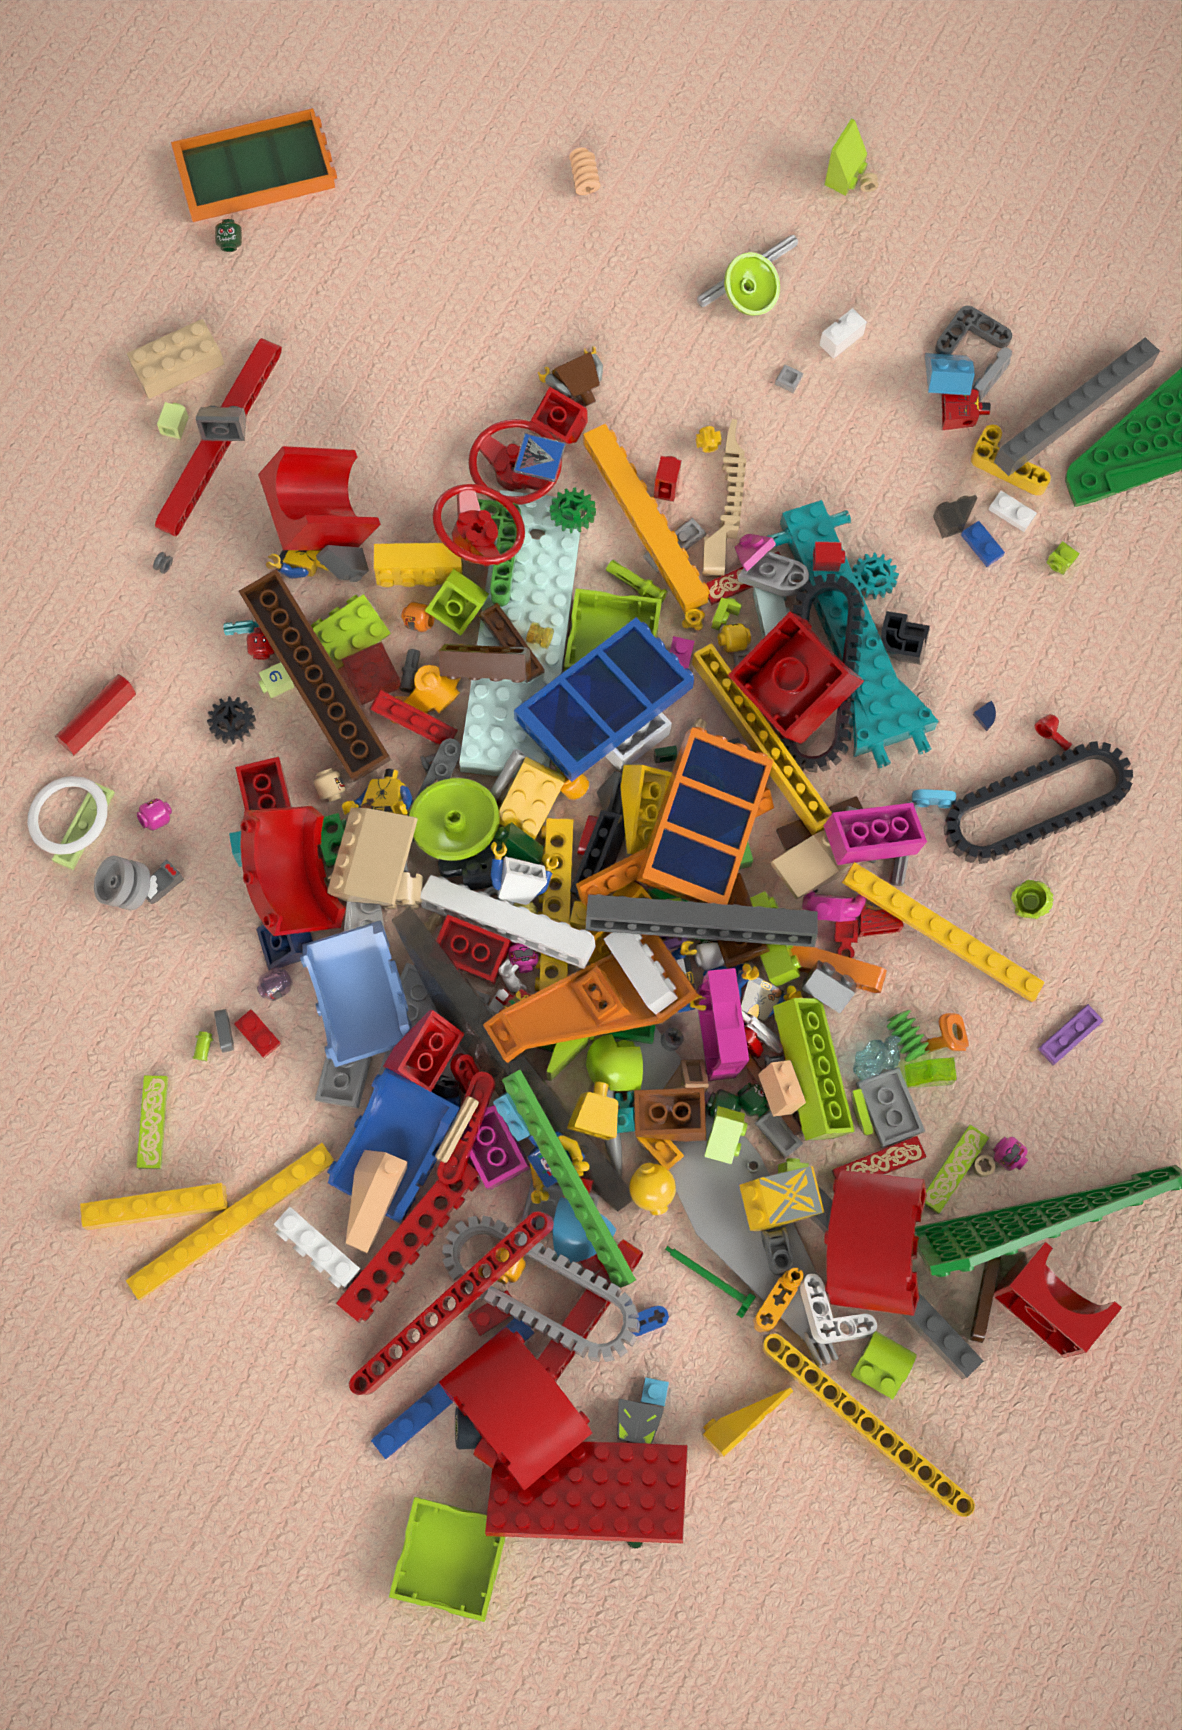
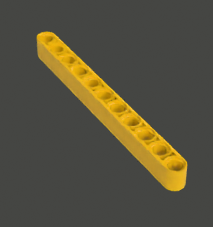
(878, 1428)

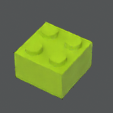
(457, 602)

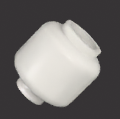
(708, 955)

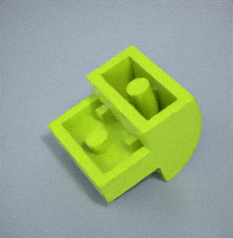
(884, 1365)

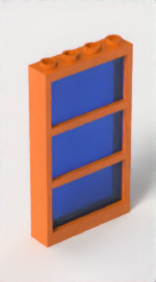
(705, 818)

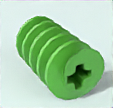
(908, 1035)

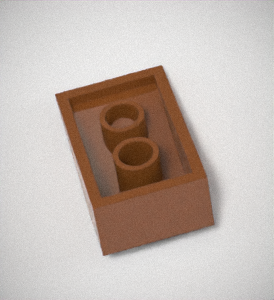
(671, 1114)

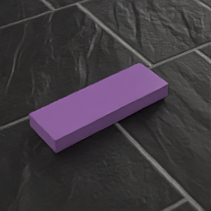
(1070, 1034)

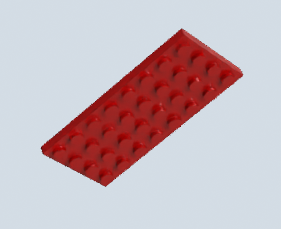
(597, 1495)

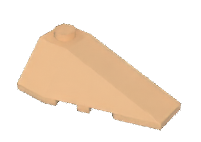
(373, 1190)

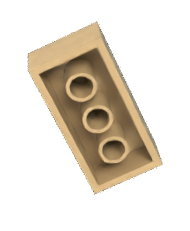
(175, 358)

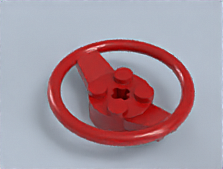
(505, 458)
(474, 527)

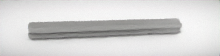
(771, 254)

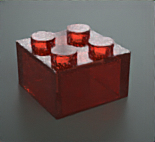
(371, 671)

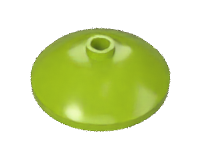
(760, 280)

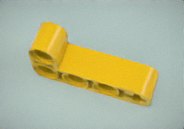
(986, 463)

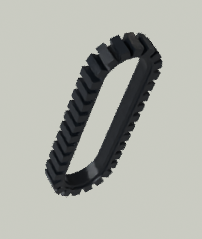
(850, 656)
(1046, 828)

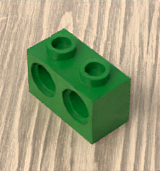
(331, 840)

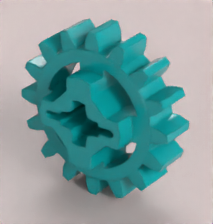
(875, 585)

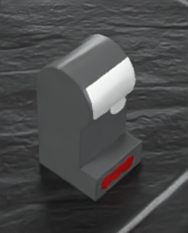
(163, 881)

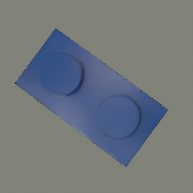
(982, 543)

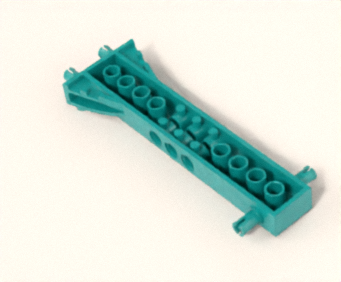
(883, 704)

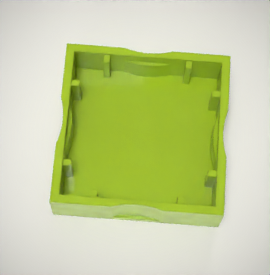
(602, 614)
(447, 1560)

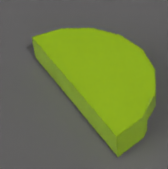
(861, 1112)

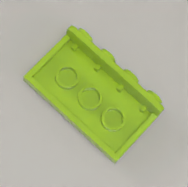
(350, 629)

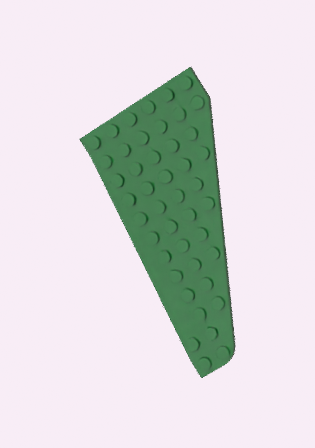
(1135, 450)
(990, 1234)

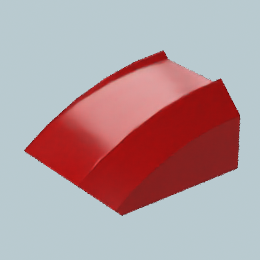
(561, 416)

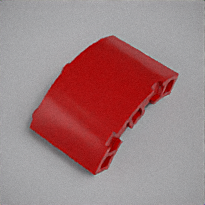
(285, 870)
(874, 1242)
(516, 1407)

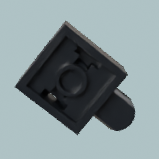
(475, 869)

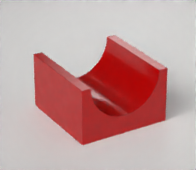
(311, 499)
(794, 678)

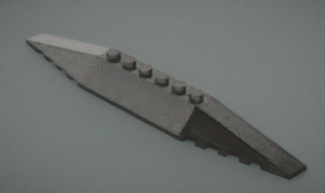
(467, 1011)

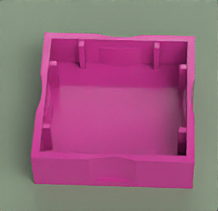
(722, 1025)

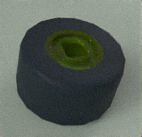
(465, 1433)

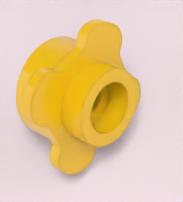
(697, 615)

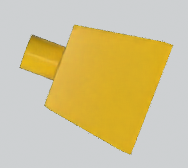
(595, 1113)

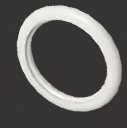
(45, 793)

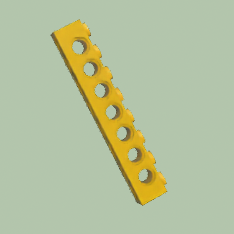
(556, 830)

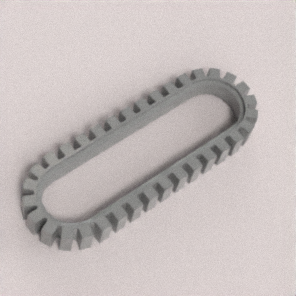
(506, 1302)

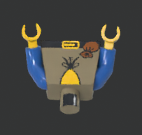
(759, 996)

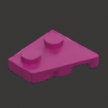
(752, 549)

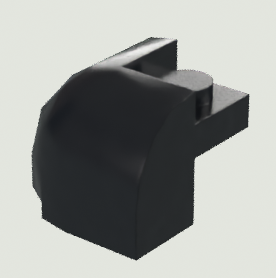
(904, 639)

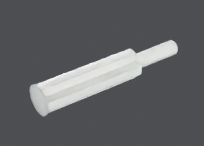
(763, 1032)

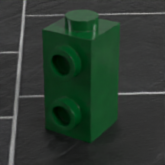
(518, 844)

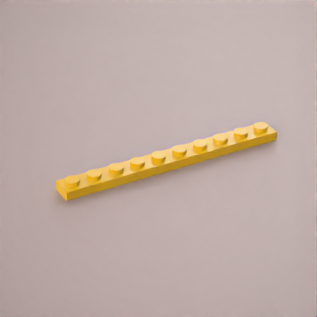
(943, 932)
(229, 1222)

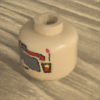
(329, 785)

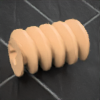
(584, 171)

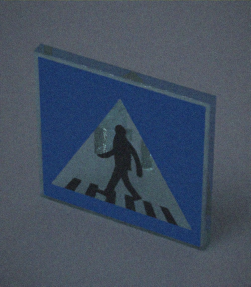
(539, 457)

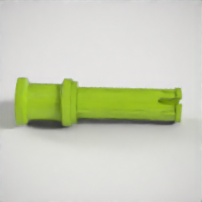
(645, 587)

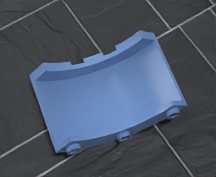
(357, 993)

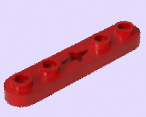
(481, 1089)

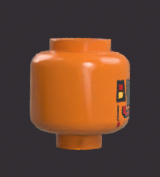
(416, 617)

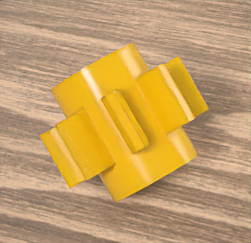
(708, 439)

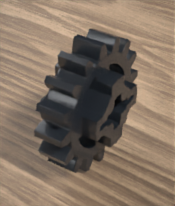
(222, 716)

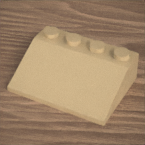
(372, 856)

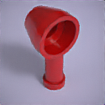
(1048, 727)

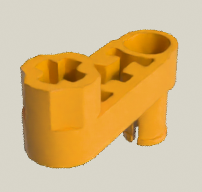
(773, 1311)

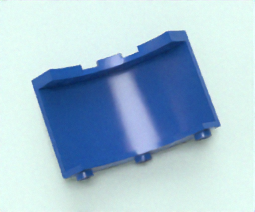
(403, 1123)

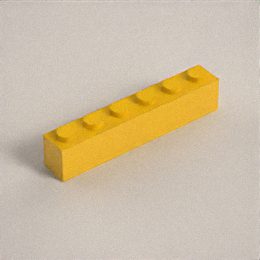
(153, 1206)

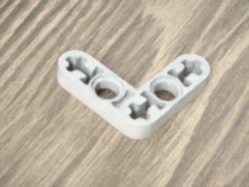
(826, 1321)

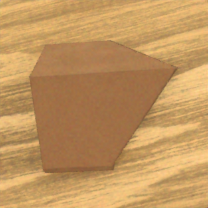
(689, 1074)

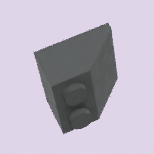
(221, 423)

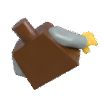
(576, 377)

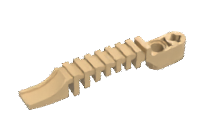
(715, 545)

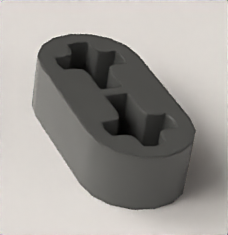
(224, 1030)

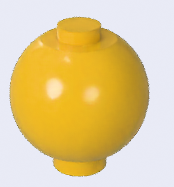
(652, 1188)

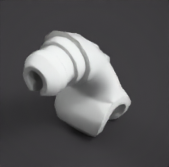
(511, 981)

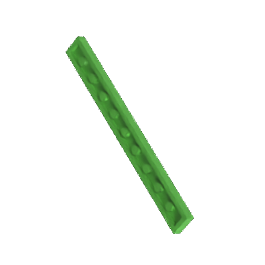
(568, 1179)

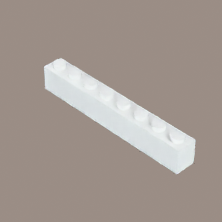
(506, 920)

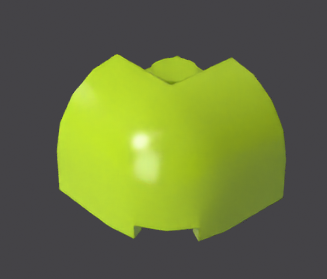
(615, 1063)

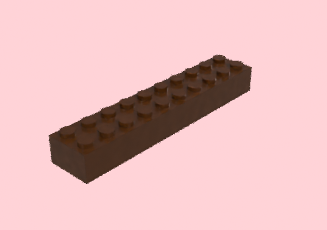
(315, 675)

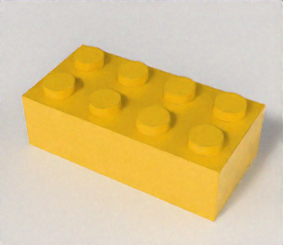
(414, 564)

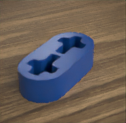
(651, 1326)

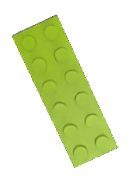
(811, 1051)

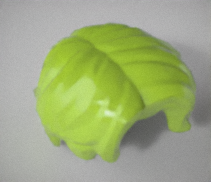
(1032, 899)

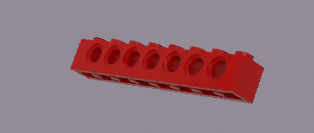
(411, 1225)

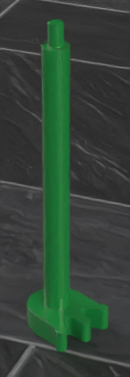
(746, 1301)

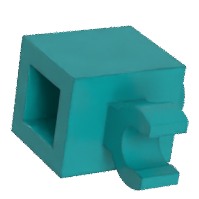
(626, 1113)

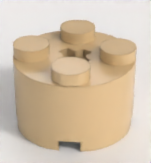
(408, 892)

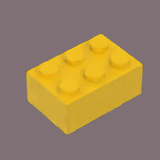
(530, 796)

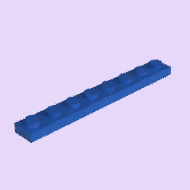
(426, 1409)

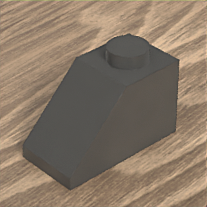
(344, 562)

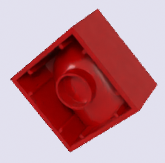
(1051, 1307)

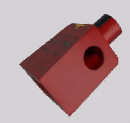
(962, 410)

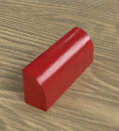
(95, 714)

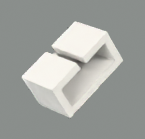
(842, 334)

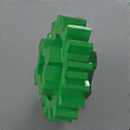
(574, 508)

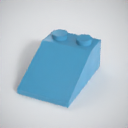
(949, 373)

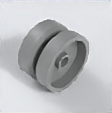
(122, 883)

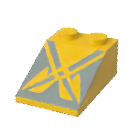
(781, 1199)

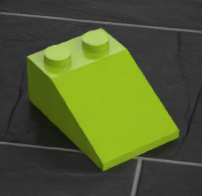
(846, 160)
(564, 1054)

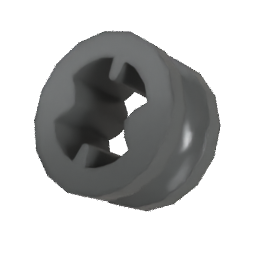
(162, 562)
(677, 1038)

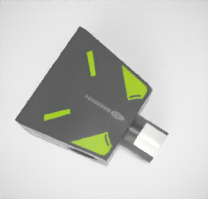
(637, 1421)

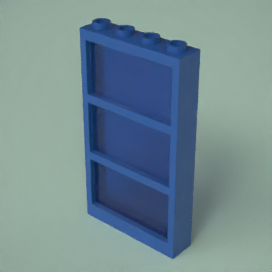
(604, 698)

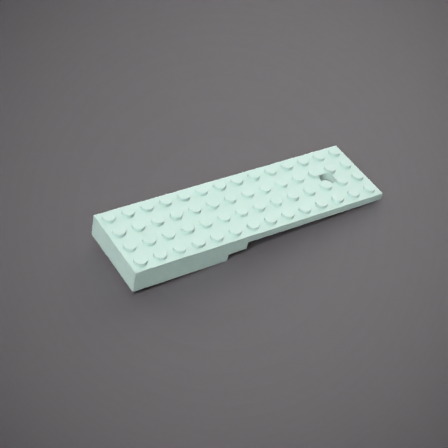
(540, 595)

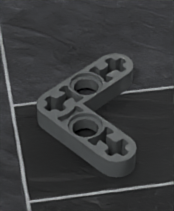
(972, 324)

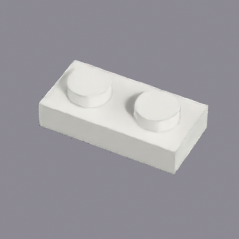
(1012, 511)

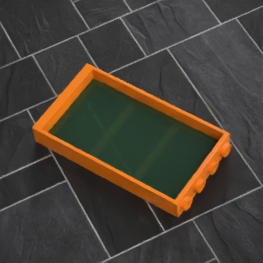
(254, 164)

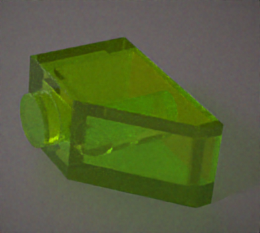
(930, 1073)

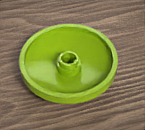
(455, 819)

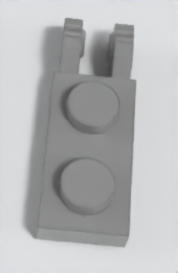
(993, 373)

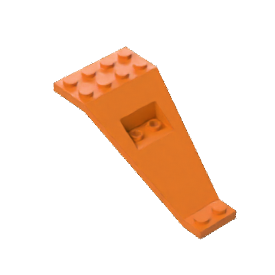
(574, 1012)

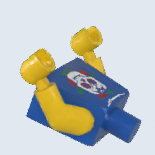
(541, 1171)

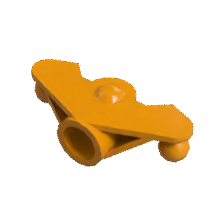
(431, 690)

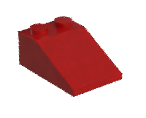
(425, 1050)

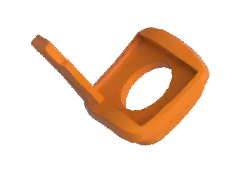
(948, 1039)

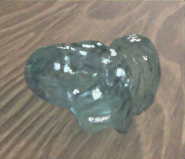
(877, 1057)

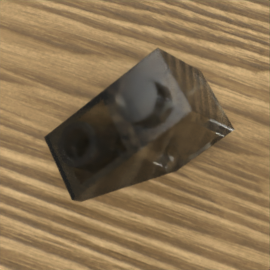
(953, 516)

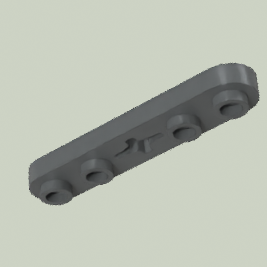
(442, 764)

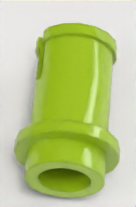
(202, 1045)

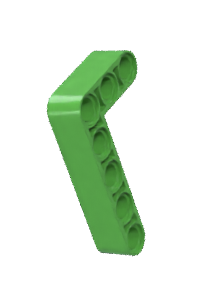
(505, 526)

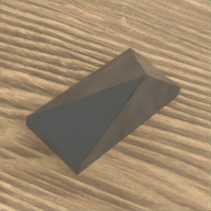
(610, 794)

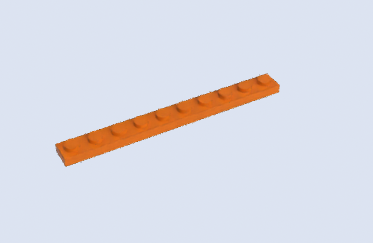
(628, 868)

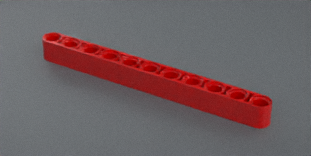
(209, 452)
(440, 1305)
(580, 1321)

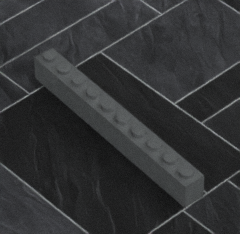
(1076, 406)
(702, 920)
(926, 1320)

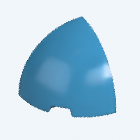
(569, 1235)

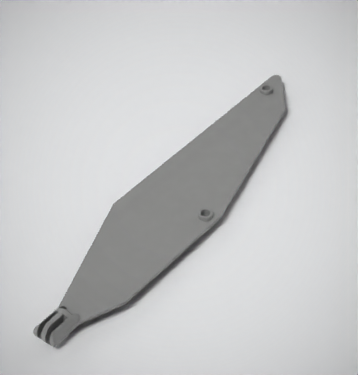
(717, 1211)

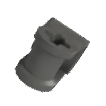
(777, 1245)

